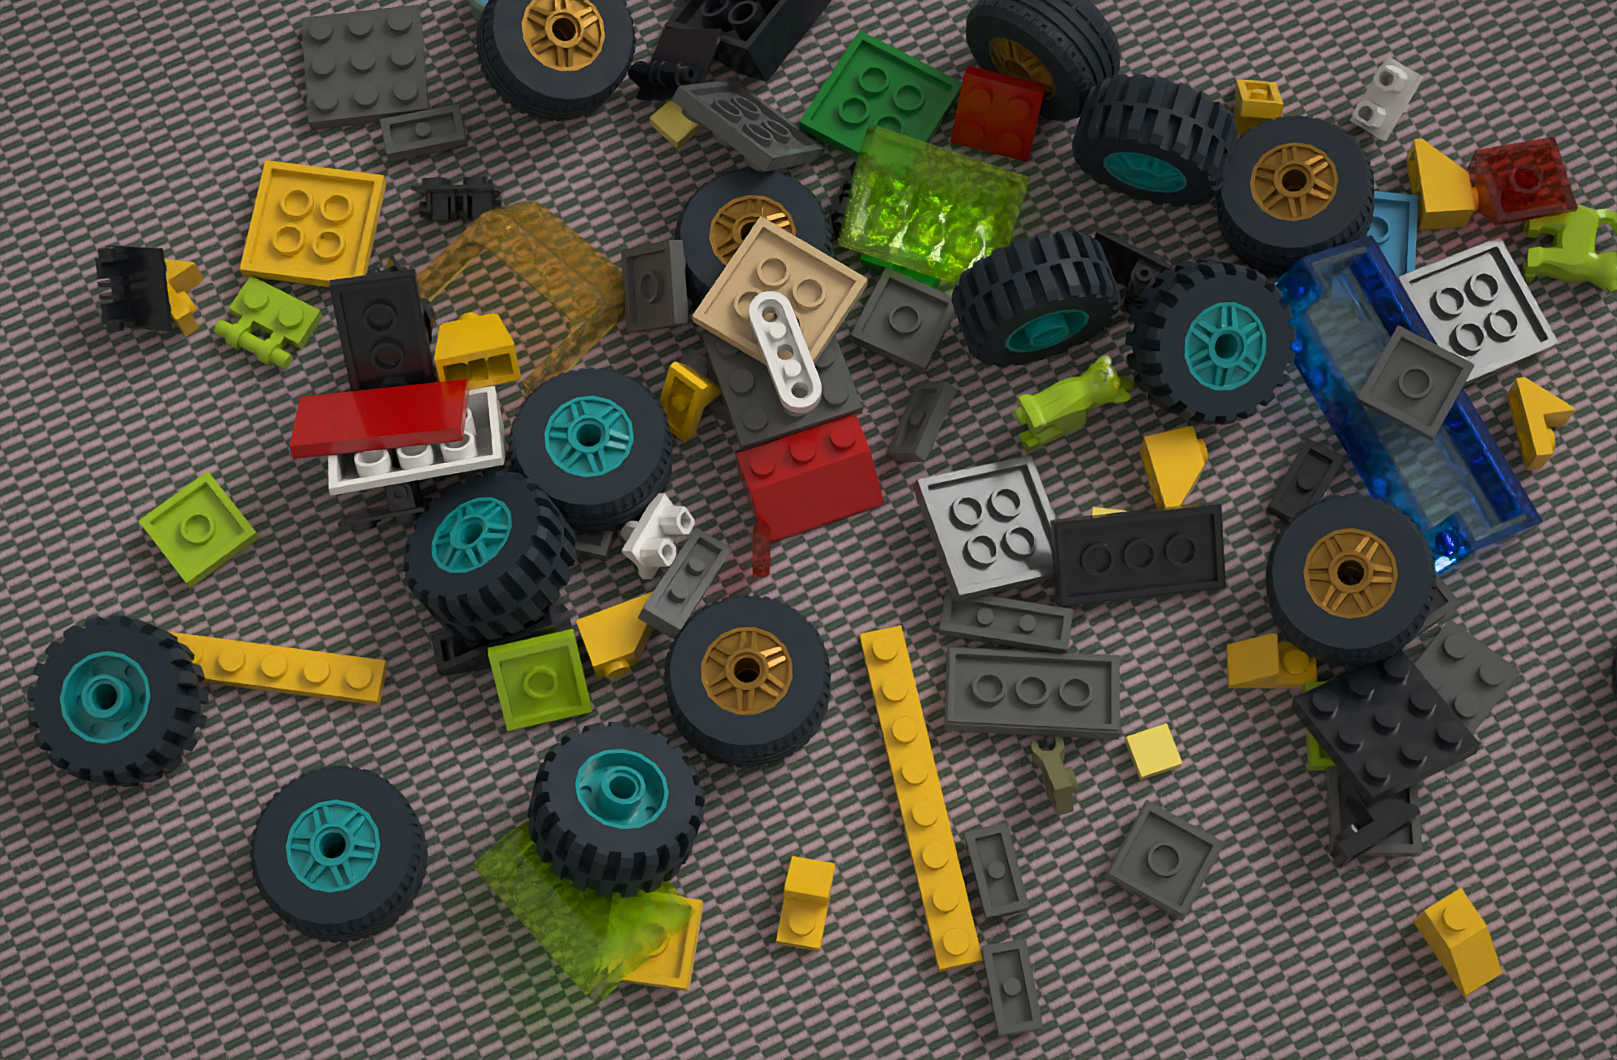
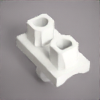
(1386, 98)
(652, 538)

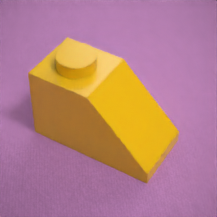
(1441, 187)
(1173, 464)
(615, 637)
(1460, 941)

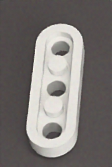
(785, 335)

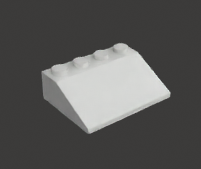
(480, 448)

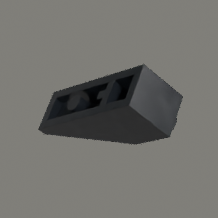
(462, 655)

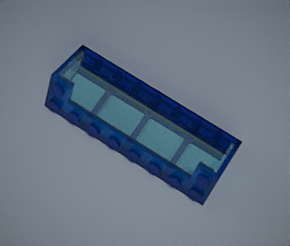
(1451, 487)

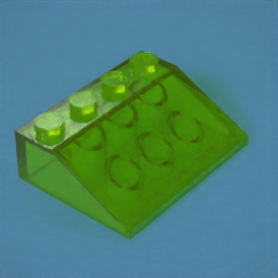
(928, 205)
(586, 934)

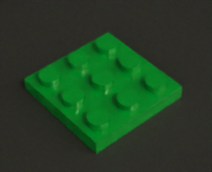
(880, 89)

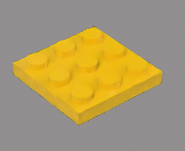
(312, 224)

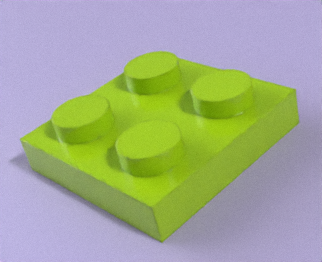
(199, 529)
(540, 679)

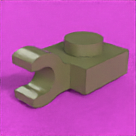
(1058, 781)

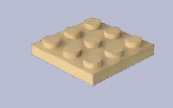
(777, 261)

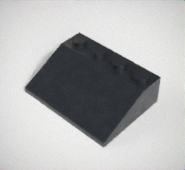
(755, 32)

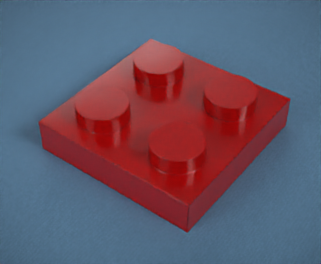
(997, 113)

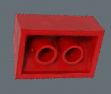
(810, 478)

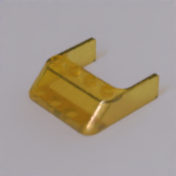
(550, 261)

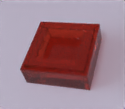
(761, 550)

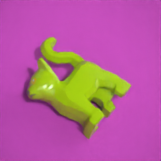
(1573, 249)
(1067, 403)

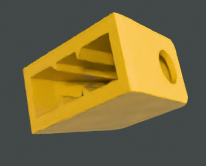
(476, 351)

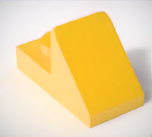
(1255, 103)
(180, 279)
(685, 397)
(1532, 414)
(1268, 664)
(805, 903)

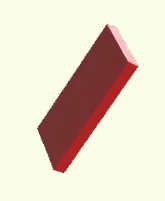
(380, 419)

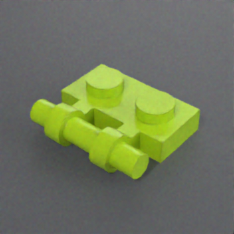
(273, 312)

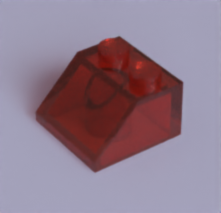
(1521, 181)

